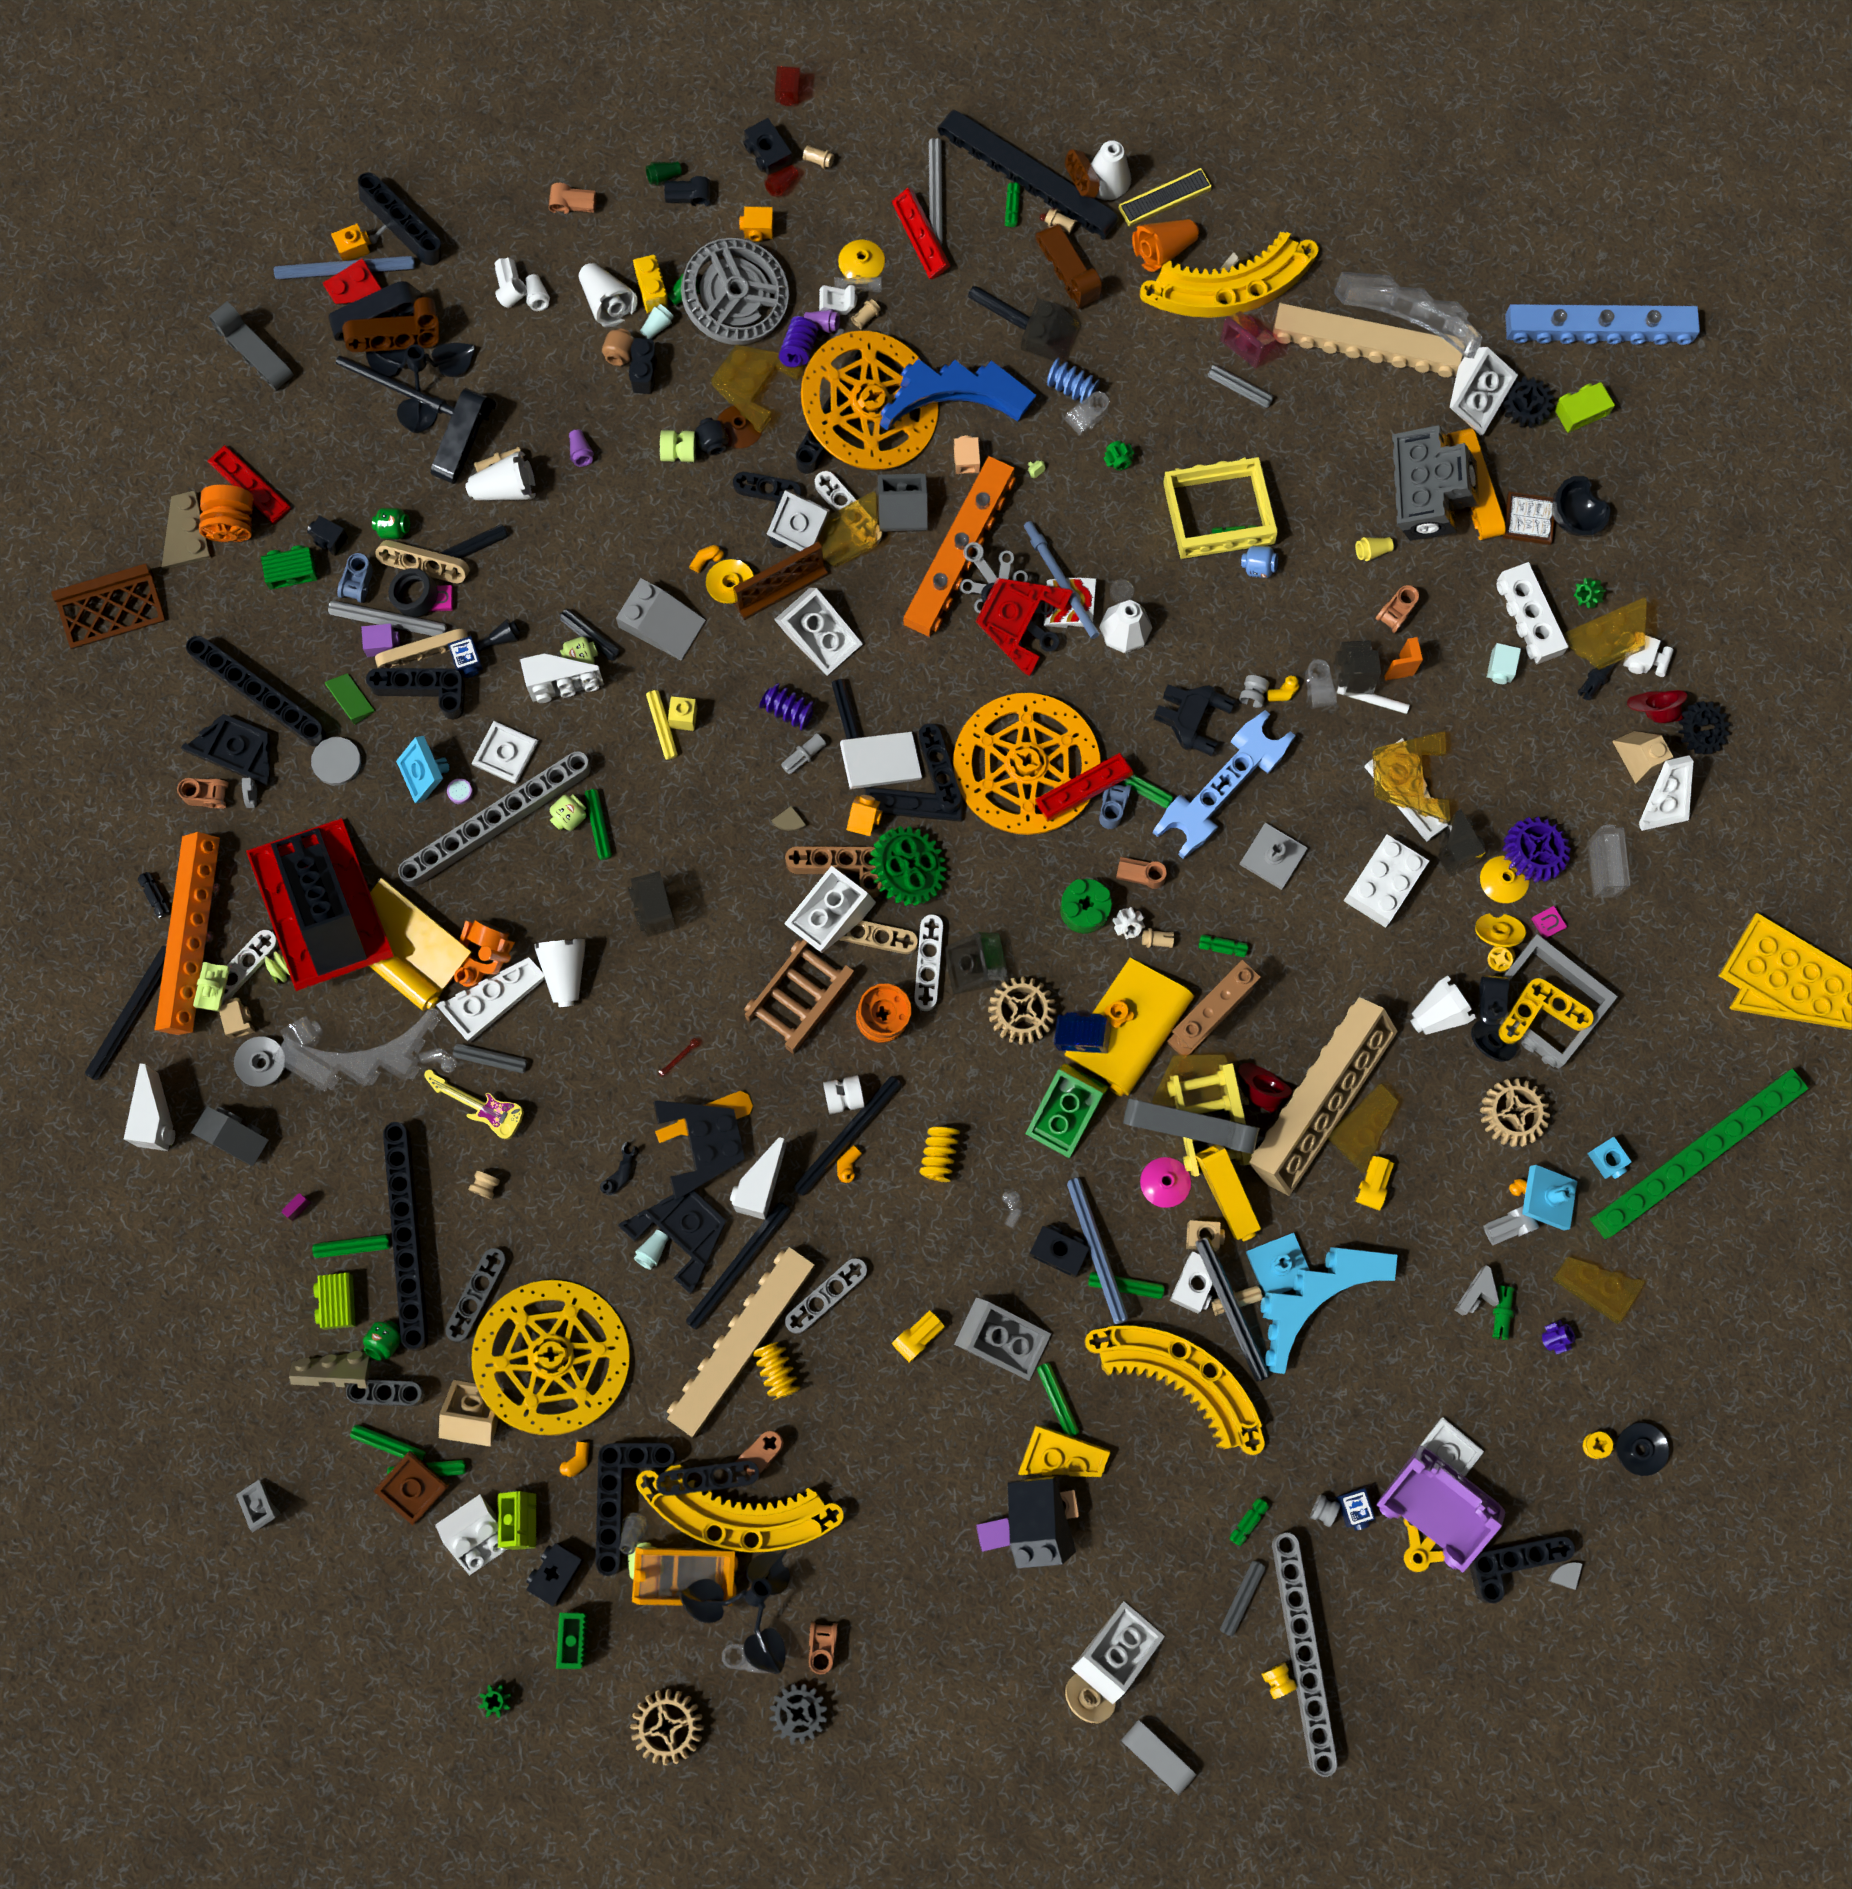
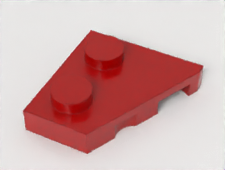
(352, 283)

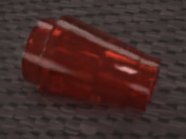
(779, 181)

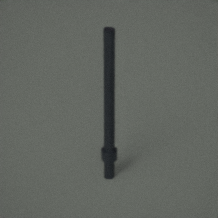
(436, 404)

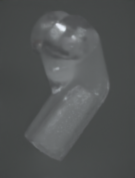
(441, 1056)
(1015, 1206)

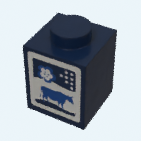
(465, 657)
(1356, 1509)

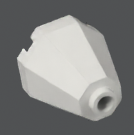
(1126, 626)
(1441, 1009)

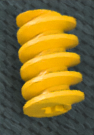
(938, 1153)
(776, 1371)

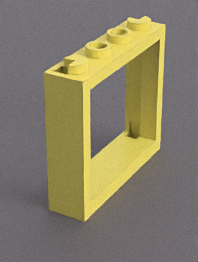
(1228, 540)

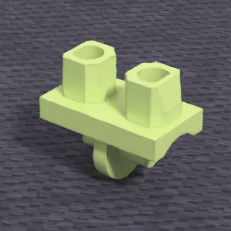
(211, 986)

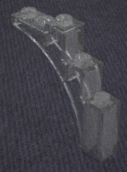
(1383, 294)
(322, 1067)

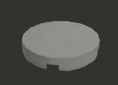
(336, 761)

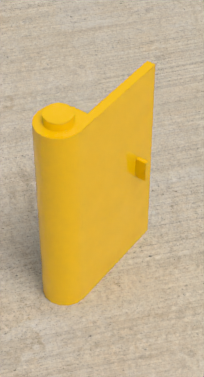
(421, 948)
(1132, 1046)

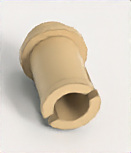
(818, 156)
(1055, 217)
(866, 313)
(1157, 938)

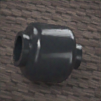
(711, 436)

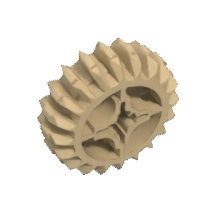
(1030, 1017)
(1516, 1121)
(663, 1712)

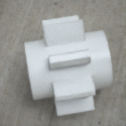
(1128, 923)

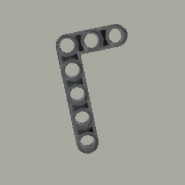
(1191, 1125)

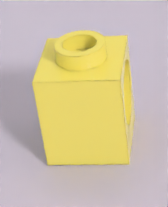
(682, 713)

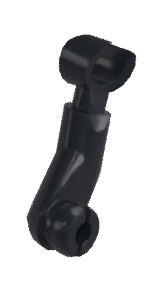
(622, 1176)

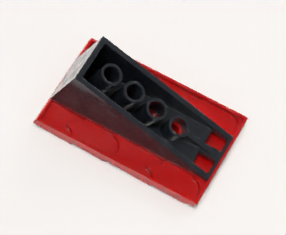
(319, 904)

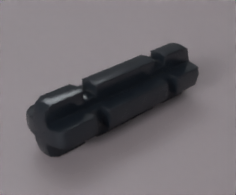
(154, 894)

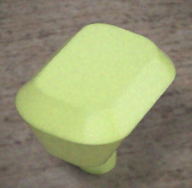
(1036, 468)

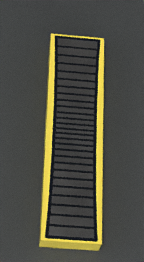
(1165, 197)

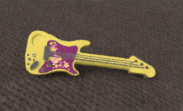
(500, 1116)

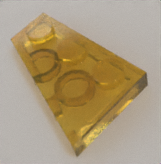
(1363, 1127)
(1602, 1290)

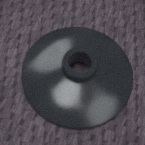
(1490, 1044)
(1655, 1449)

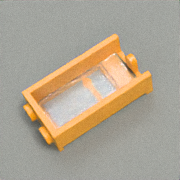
(666, 1572)

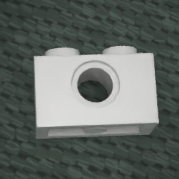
(1185, 1294)

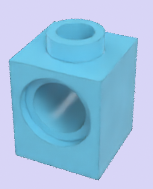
(1612, 1148)

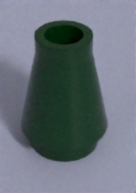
(662, 171)

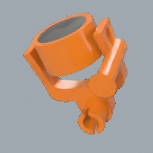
(494, 947)

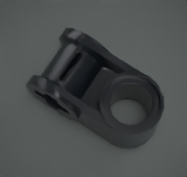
(1493, 995)

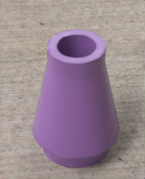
(824, 320)
(580, 450)

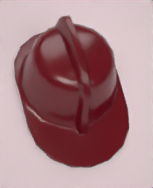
(1659, 706)
(1264, 1086)

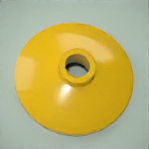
(869, 266)
(724, 573)
(1496, 887)
(1500, 931)

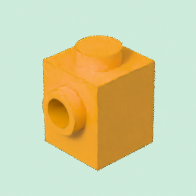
(757, 223)
(351, 242)
(864, 815)

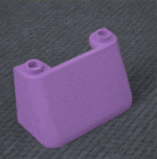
(1443, 1507)

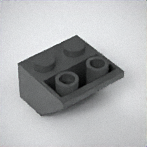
(902, 502)

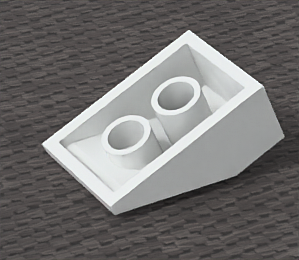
(1481, 388)
(818, 630)
(830, 910)
(149, 1117)
(757, 1185)
(1118, 1653)

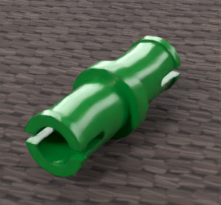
(1503, 1313)

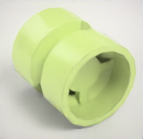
(677, 446)

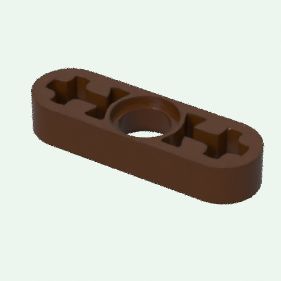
(1082, 173)

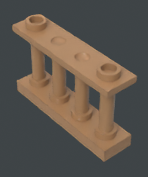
(1213, 1009)
(809, 1017)

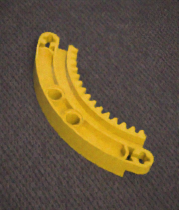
(1200, 293)
(1220, 1396)
(776, 1527)

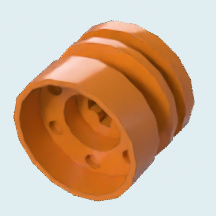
(226, 513)
(889, 1000)

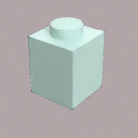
(1503, 663)

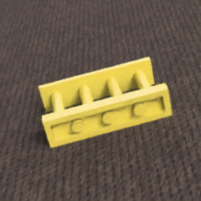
(1231, 1102)

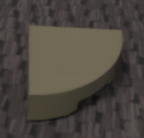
(1238, 256)
(789, 821)

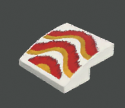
(1084, 590)

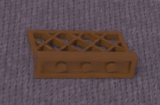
(780, 581)
(108, 585)

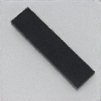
(913, 804)

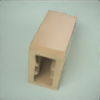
(1643, 754)

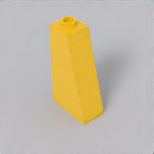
(1228, 1192)

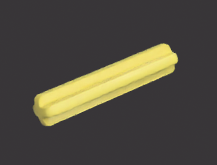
(661, 724)

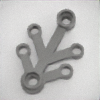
(986, 570)

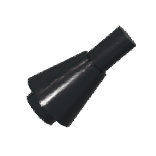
(504, 633)

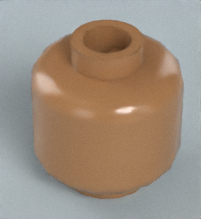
(618, 347)

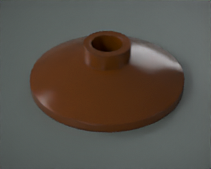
(739, 436)

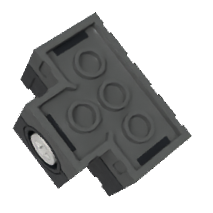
(1432, 482)

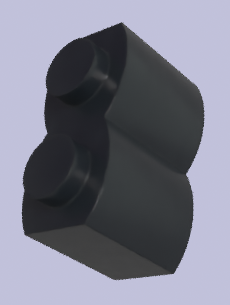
(642, 366)

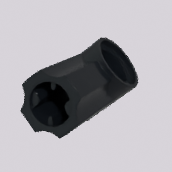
(693, 191)

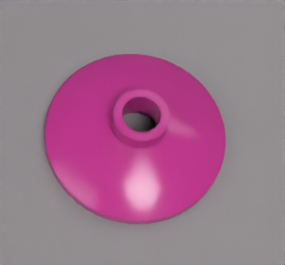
(1156, 1191)

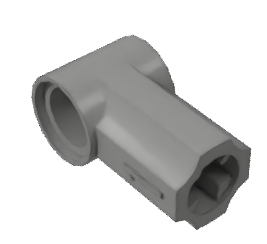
(1509, 1226)

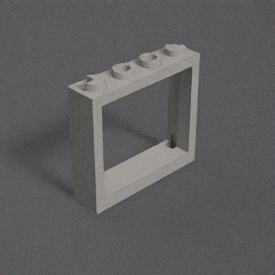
(1579, 978)

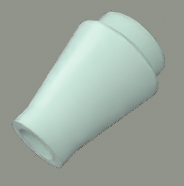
(657, 321)
(650, 1252)

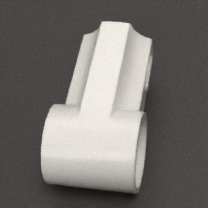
(510, 285)

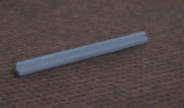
(334, 268)
(1097, 1251)

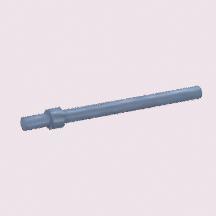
(1040, 544)

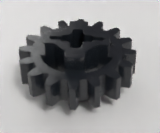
(1538, 402)

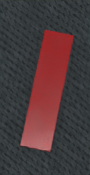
(920, 233)
(240, 475)
(1084, 787)

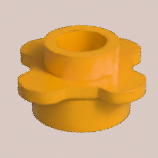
(1117, 1020)

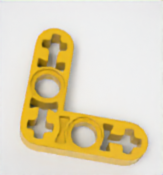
(1537, 1002)

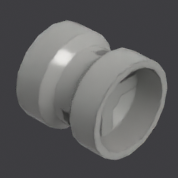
(1254, 689)

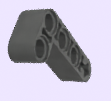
(252, 348)

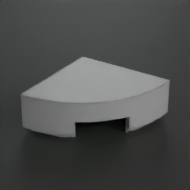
(250, 786)
(1566, 1575)

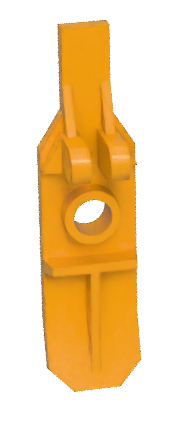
(738, 1101)

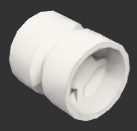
(837, 1101)

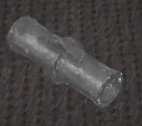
(874, 283)

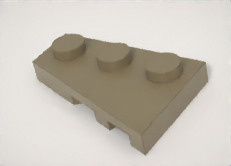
(183, 539)
(332, 1368)

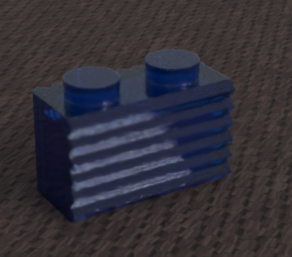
(1082, 1033)

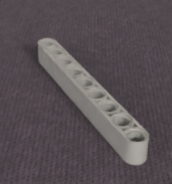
(482, 819)
(1312, 1664)

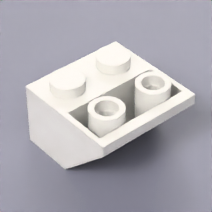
(471, 1534)

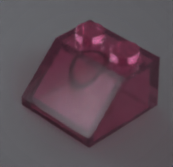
(1247, 338)

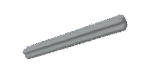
(935, 187)
(382, 617)

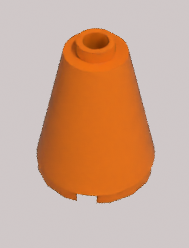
(1163, 241)

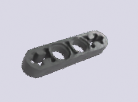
(472, 1293)

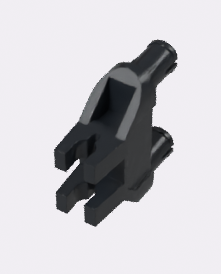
(1189, 714)

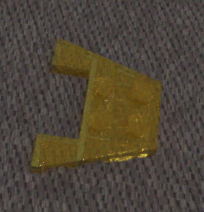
(745, 375)
(1400, 775)

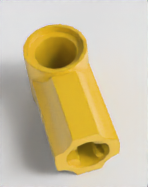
(1373, 1187)
(913, 1340)

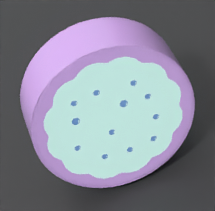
(459, 791)

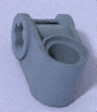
(355, 583)
(1114, 801)

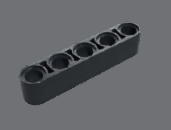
(399, 219)

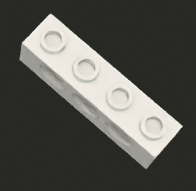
(1534, 601)

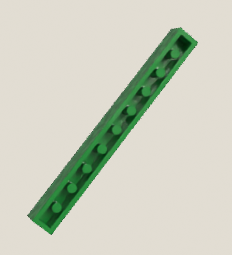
(1698, 1154)

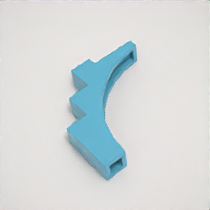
(1312, 1288)

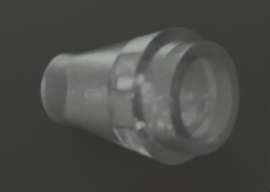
(632, 1531)

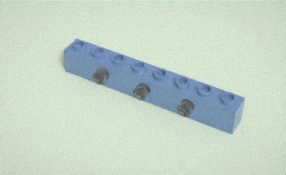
(1602, 323)

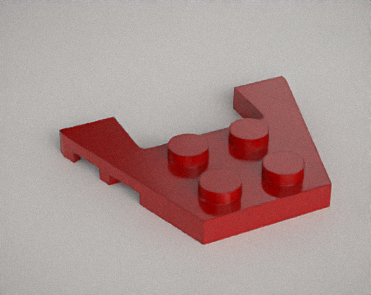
(1009, 613)

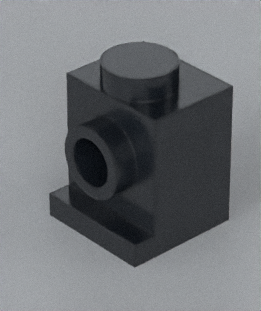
(327, 534)

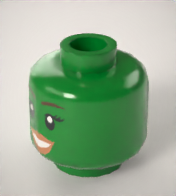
(391, 523)
(382, 1340)

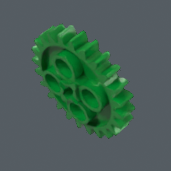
(907, 866)

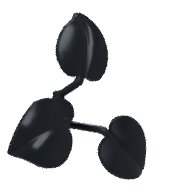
(452, 361)
(767, 1577)

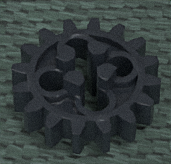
(1713, 737)

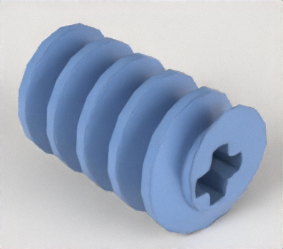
(1070, 381)

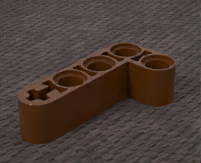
(1081, 284)
(394, 332)

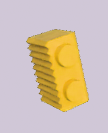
(650, 282)

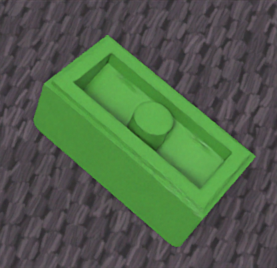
(349, 698)

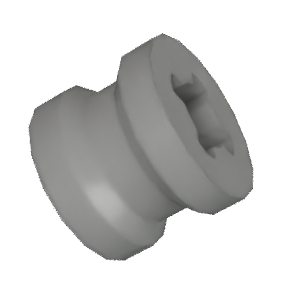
(1325, 1510)

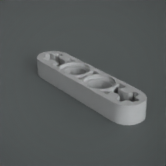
(823, 1293)

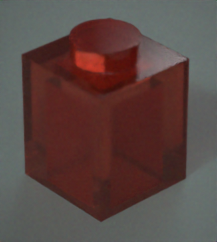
(787, 85)

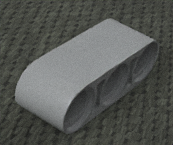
(1158, 1757)

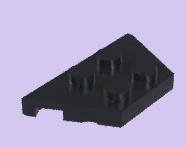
(234, 748)

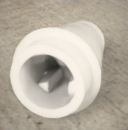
(536, 293)

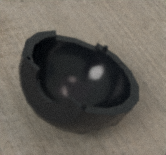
(1577, 509)

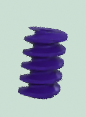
(798, 342)
(787, 706)

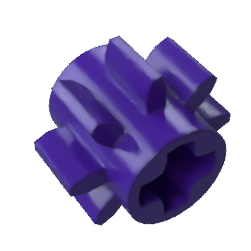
(1558, 1337)

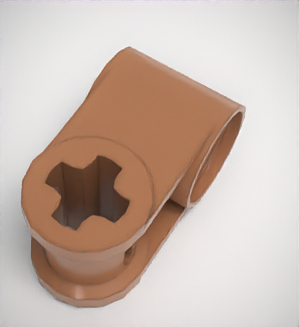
(1396, 610)
(208, 792)
(759, 1454)
(822, 1644)

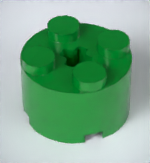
(1082, 892)

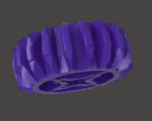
(1522, 844)

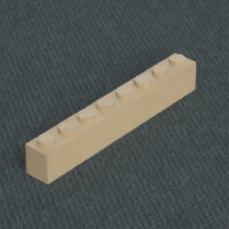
(1365, 339)
(742, 1340)

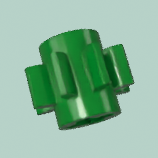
(1119, 455)
(1595, 589)
(501, 1698)

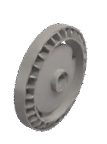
(729, 307)

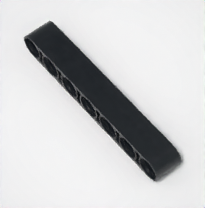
(816, 451)
(248, 683)

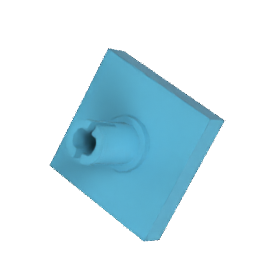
(420, 769)
(1549, 1197)
(1277, 1264)

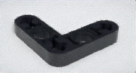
(762, 479)

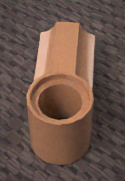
(565, 199)
(1138, 871)

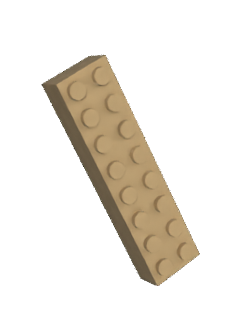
(1323, 1096)

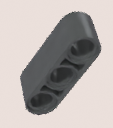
(397, 1398)

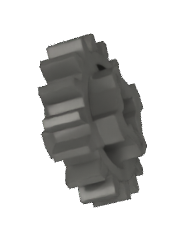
(783, 1703)

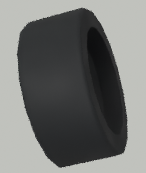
(422, 604)

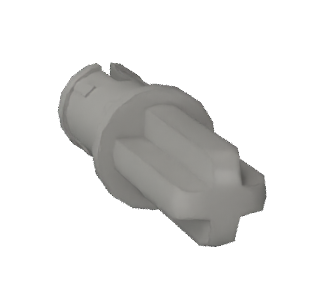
(803, 754)

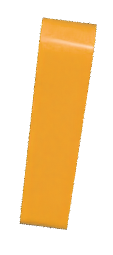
(1486, 516)

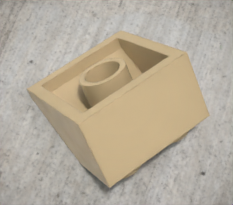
(467, 1416)

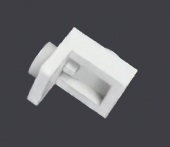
(837, 299)

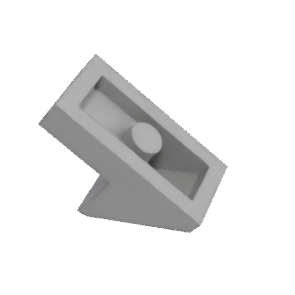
(1482, 1287)
(257, 1506)

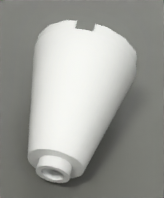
(1112, 170)
(606, 295)
(503, 480)
(562, 968)

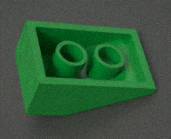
(1066, 1110)

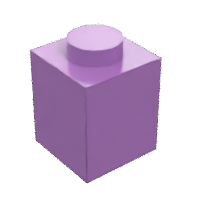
(379, 639)
(993, 1534)

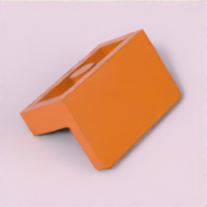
(1408, 663)

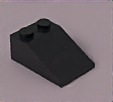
(1038, 1523)

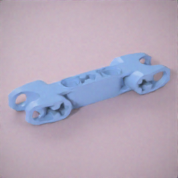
(1253, 752)

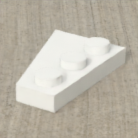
(1670, 796)

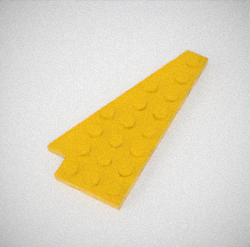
(1787, 977)

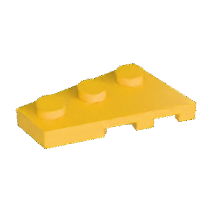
(1062, 1454)

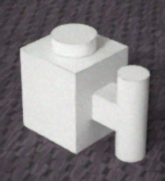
(1643, 660)

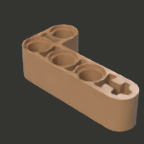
(834, 856)

